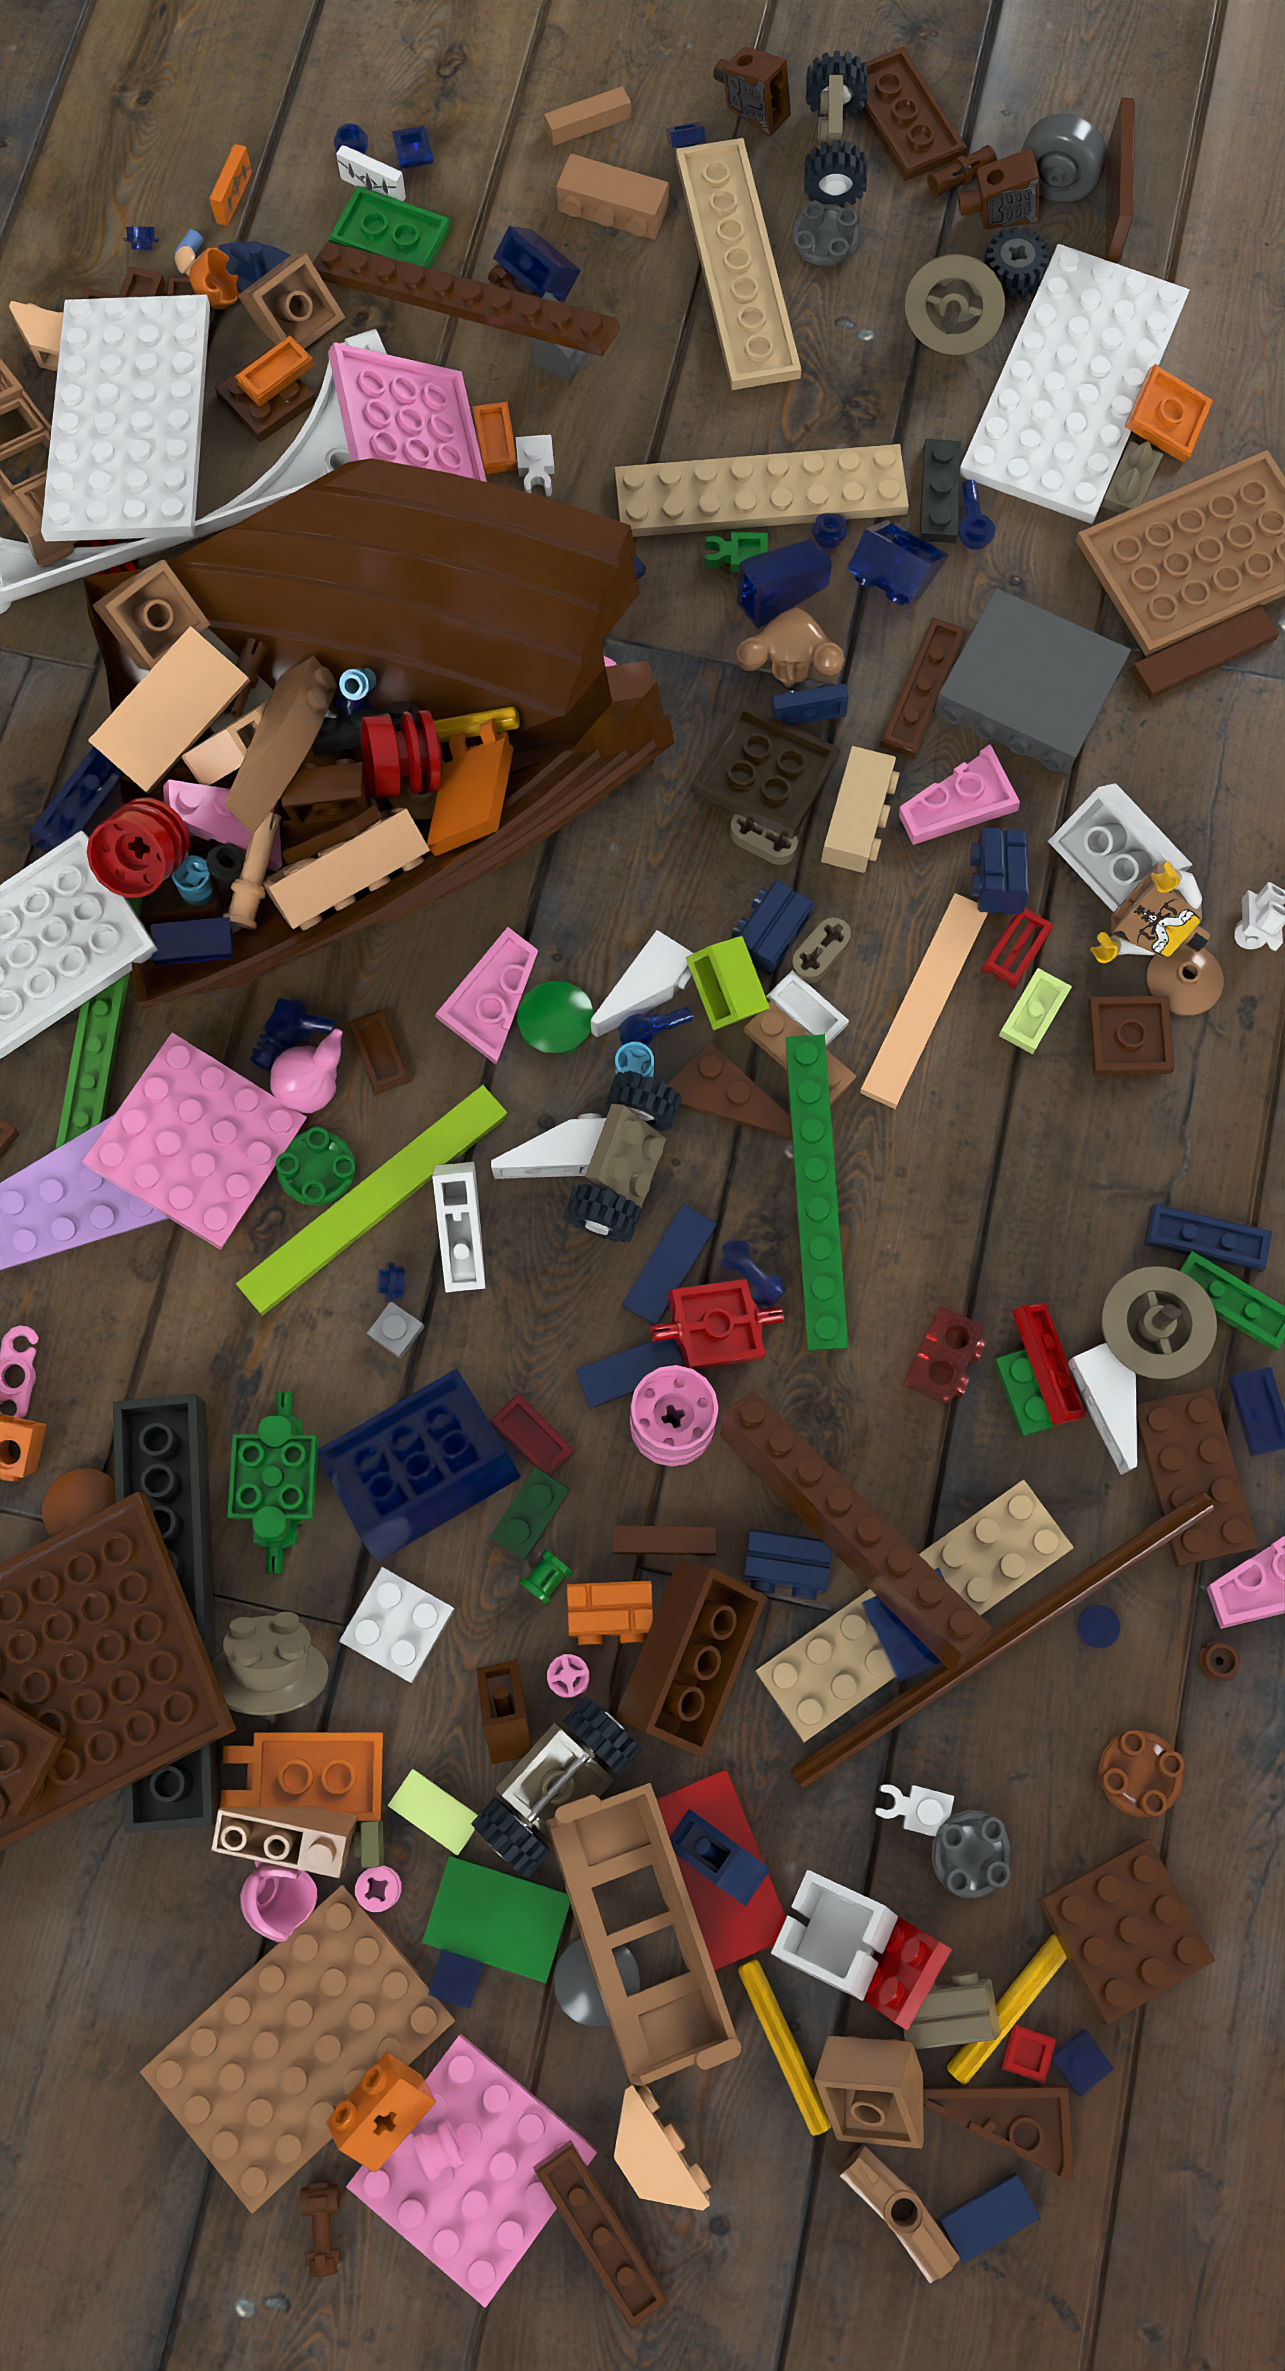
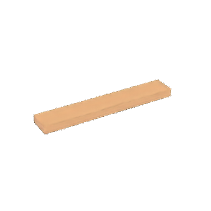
(924, 1002)

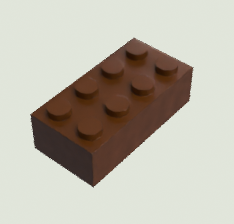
(691, 1657)

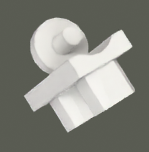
(1262, 918)

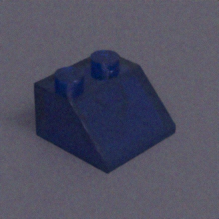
(895, 562)

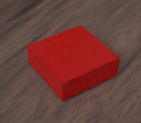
(1028, 2053)

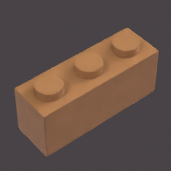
(612, 196)

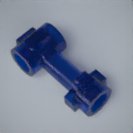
(737, 1258)

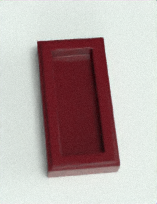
(532, 1435)

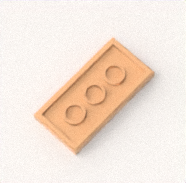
(169, 710)

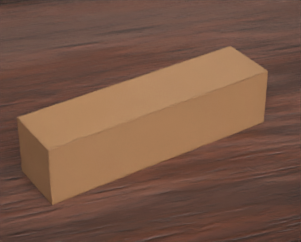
(587, 116)

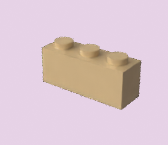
(860, 810)

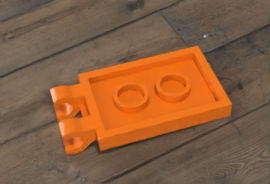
(471, 790)
(311, 1771)

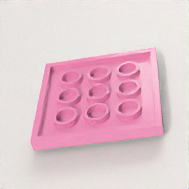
(405, 412)
(194, 1141)
(492, 2208)

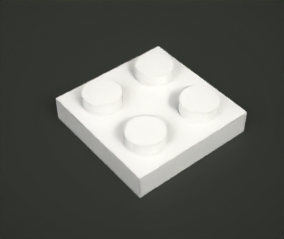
(397, 1625)

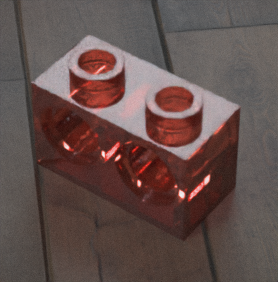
(938, 1353)

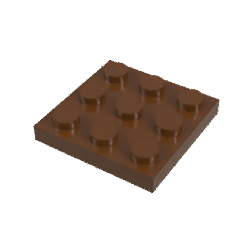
(1125, 1931)

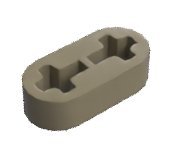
(762, 841)
(827, 955)

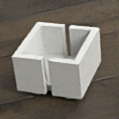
(839, 1937)

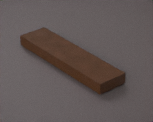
(1205, 651)
(922, 688)
(600, 2234)

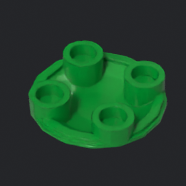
(555, 1017)
(316, 1167)

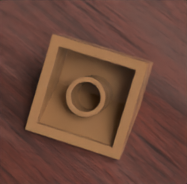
(292, 302)
(150, 614)
(872, 2091)

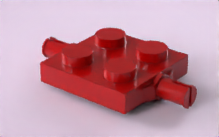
(716, 1324)

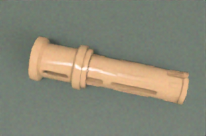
(249, 888)

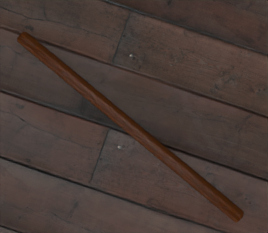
(1003, 1639)

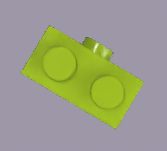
(727, 982)

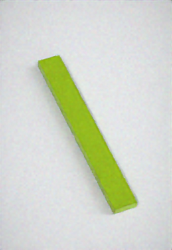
(371, 1200)

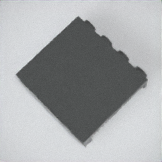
(1031, 681)

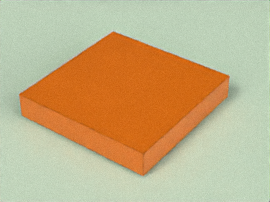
(1169, 413)

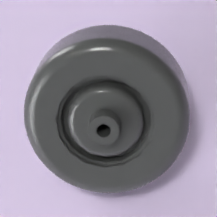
(1067, 156)

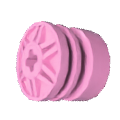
(686, 1397)

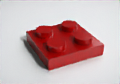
(905, 1973)

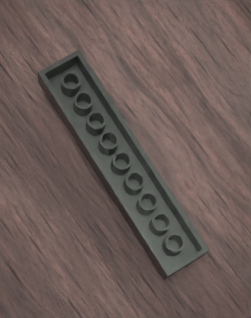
(165, 1455)

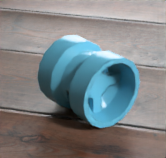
(191, 874)
(633, 1058)

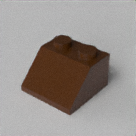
(327, 792)

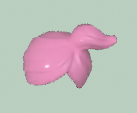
(306, 1075)
(277, 1899)

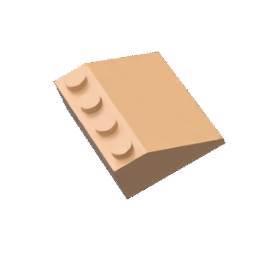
(342, 870)

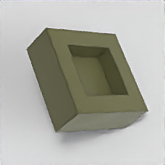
(370, 1844)

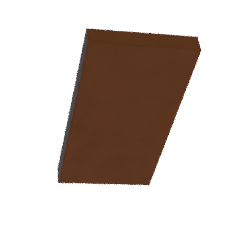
(908, 116)
(1120, 180)

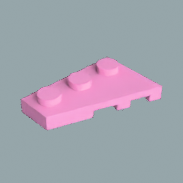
(964, 799)
(209, 818)
(490, 995)
(1251, 1589)

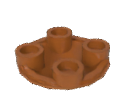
(76, 1498)
(1141, 1773)

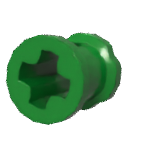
(558, 1573)

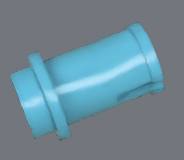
(357, 683)

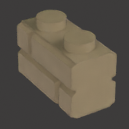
(956, 2014)

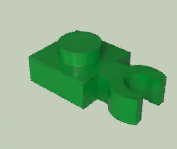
(742, 546)

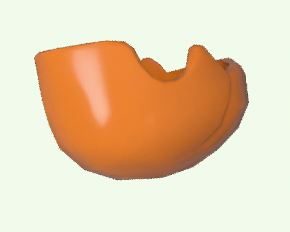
(210, 277)

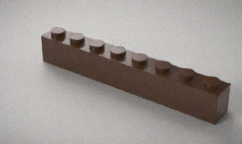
(855, 1531)

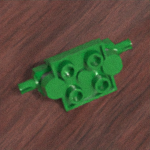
(274, 1480)

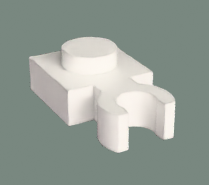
(535, 461)
(922, 1809)

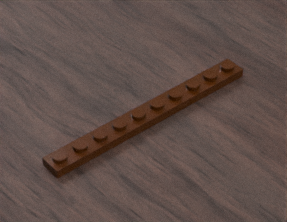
(467, 299)

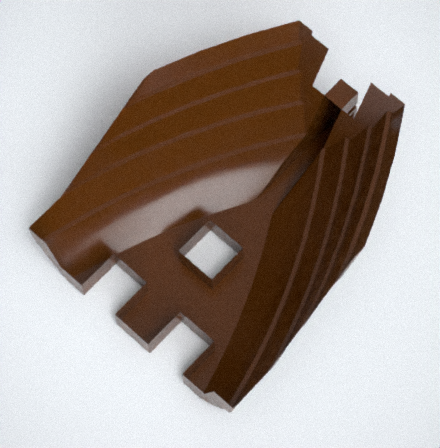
(453, 603)

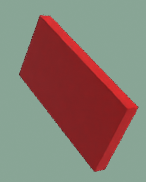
(726, 1924)

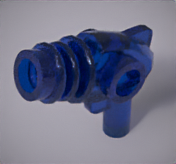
(284, 1028)

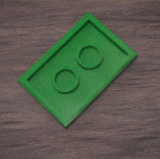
(391, 228)
(497, 1919)

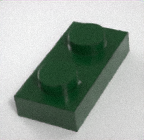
(530, 1513)

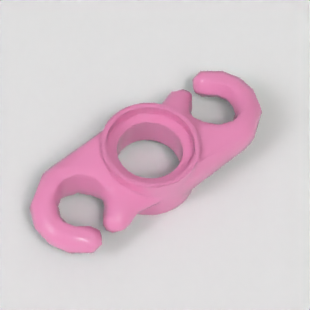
(9, 1357)

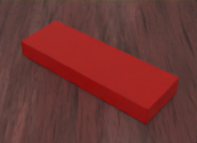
(1049, 1364)

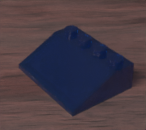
(417, 1465)

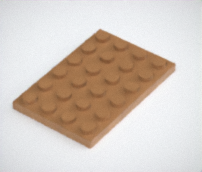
(1194, 553)
(292, 2044)

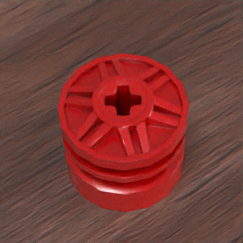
(401, 754)
(138, 847)

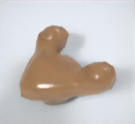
(792, 646)

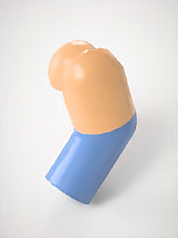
(186, 250)

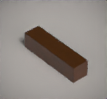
(664, 1540)

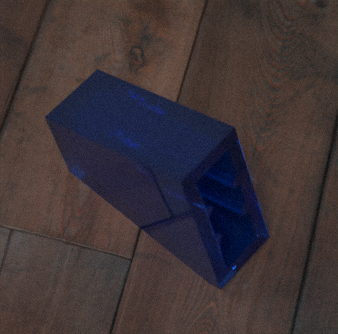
(781, 580)

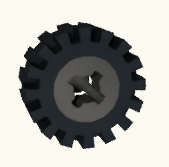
(1030, 263)

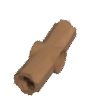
(919, 2232)

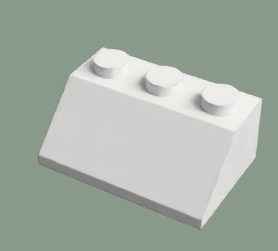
(1114, 844)

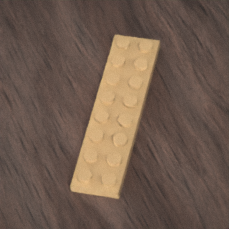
(738, 264)
(761, 490)
(979, 1559)

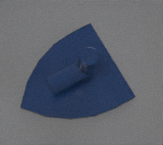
(251, 261)

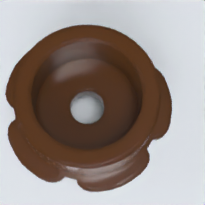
(1227, 1653)

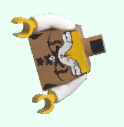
(1156, 917)

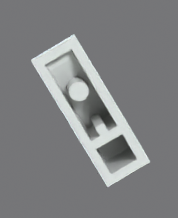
(646, 984)
(558, 1152)
(459, 1226)
(1111, 1400)

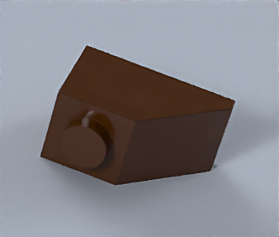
(504, 1711)

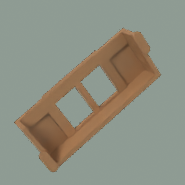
(26, 498)
(674, 2020)

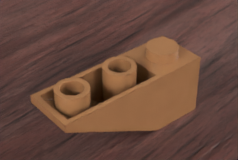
(287, 1836)

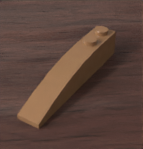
(281, 741)

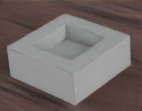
(395, 1330)

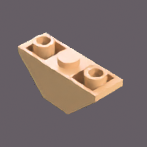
(40, 331)
(225, 749)
(652, 2154)

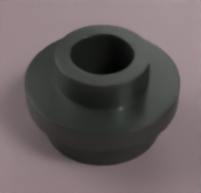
(228, 854)

